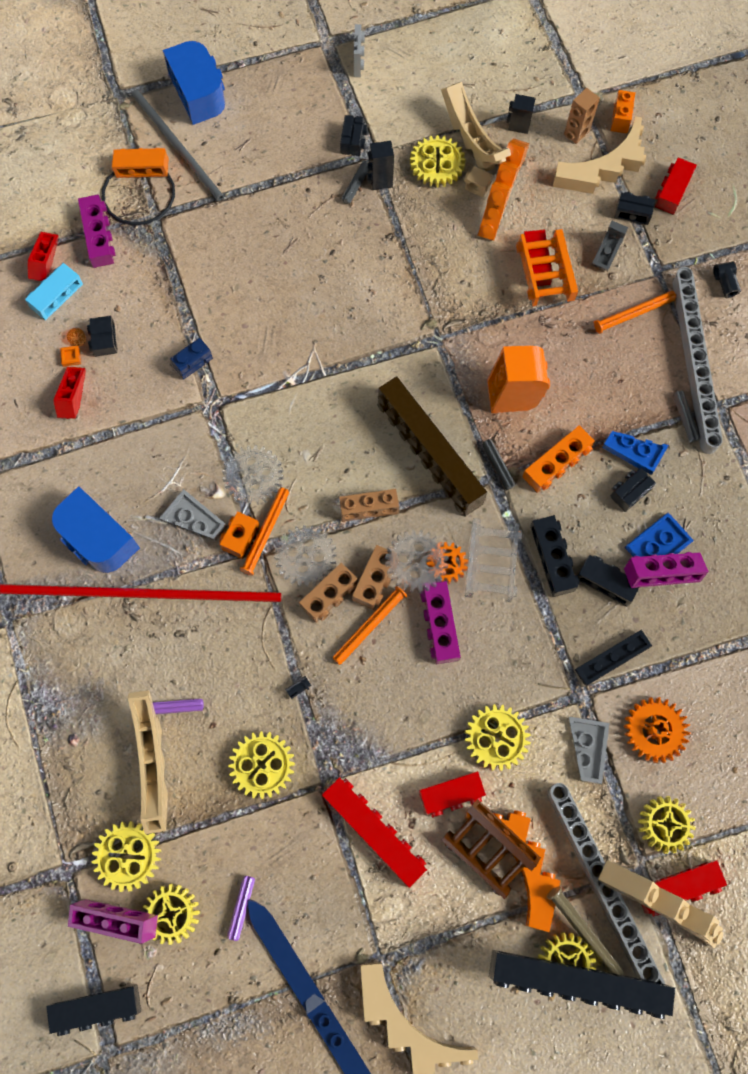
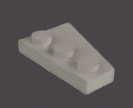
(359, 37)
(193, 516)
(590, 747)

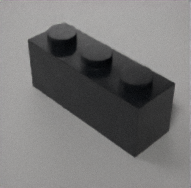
(380, 165)
(607, 580)

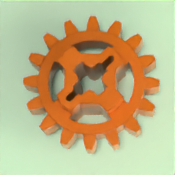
(453, 566)

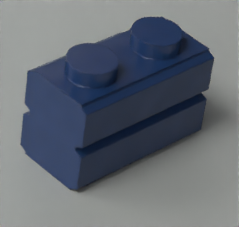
(191, 358)

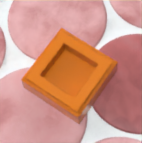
(70, 356)

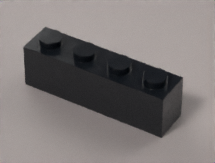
(93, 1009)

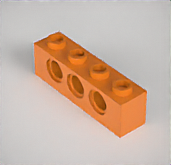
(577, 438)

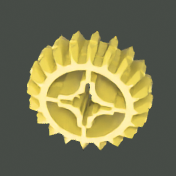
(666, 816)
(188, 907)
(573, 955)

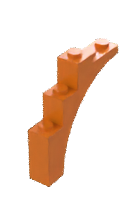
(502, 188)
(538, 886)

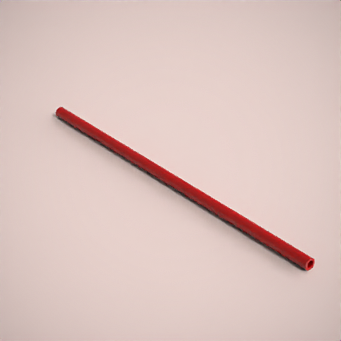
(140, 593)

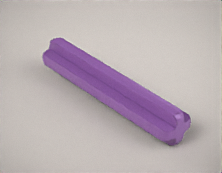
(178, 706)
(240, 908)

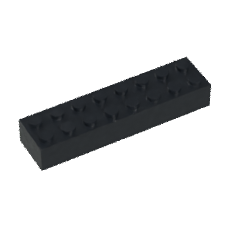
(584, 983)

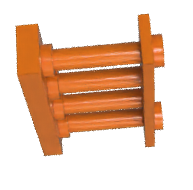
(561, 258)

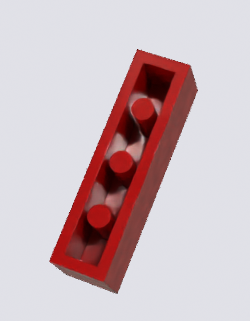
(692, 883)

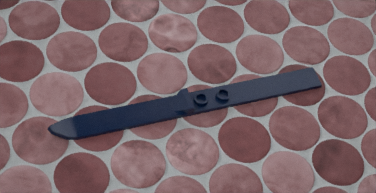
(306, 990)

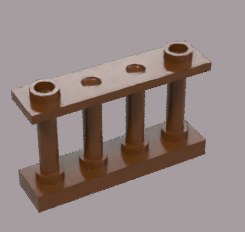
(510, 843)

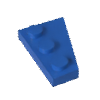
(634, 451)

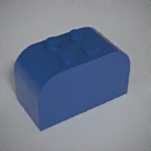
(196, 80)
(92, 533)

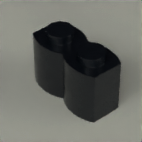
(102, 336)

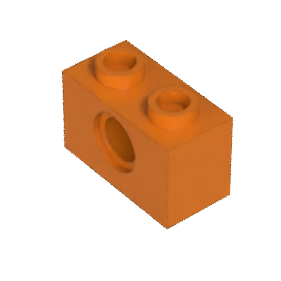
(623, 111)
(240, 545)

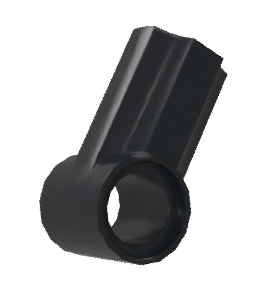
(726, 275)

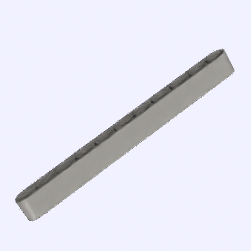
(695, 366)
(615, 898)

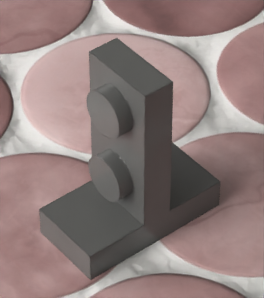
(610, 245)

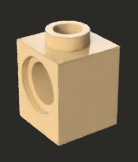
(477, 181)

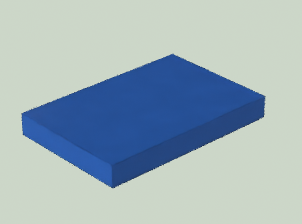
(660, 539)

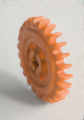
(675, 736)

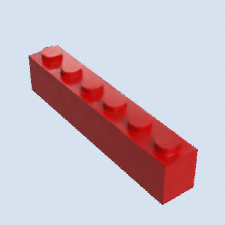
(375, 832)

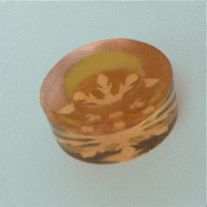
(76, 337)

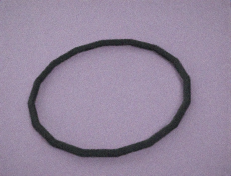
(141, 222)

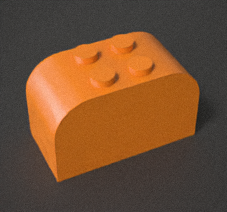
(518, 379)

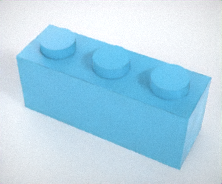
(54, 291)

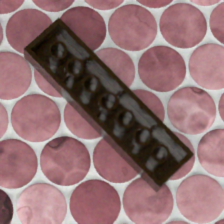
(431, 447)

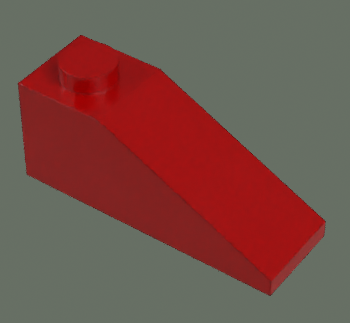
(42, 256)
(69, 393)

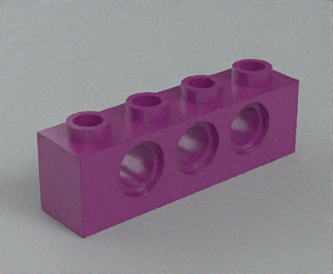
(98, 254)
(665, 569)
(447, 653)
(112, 921)

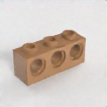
(581, 115)
(369, 505)
(330, 582)
(366, 583)

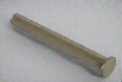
(584, 931)

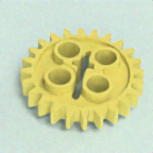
(449, 157)
(248, 751)
(490, 754)
(124, 875)

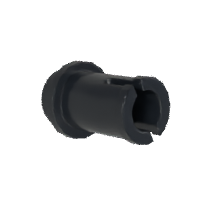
(298, 687)

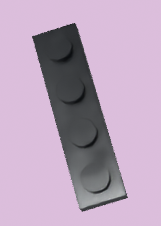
(613, 658)

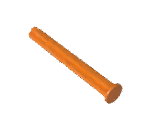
(634, 311)
(265, 531)
(369, 625)

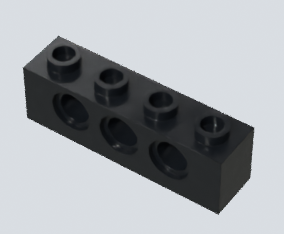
(557, 584)

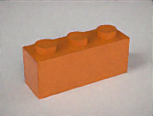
(140, 162)

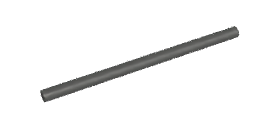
(177, 145)

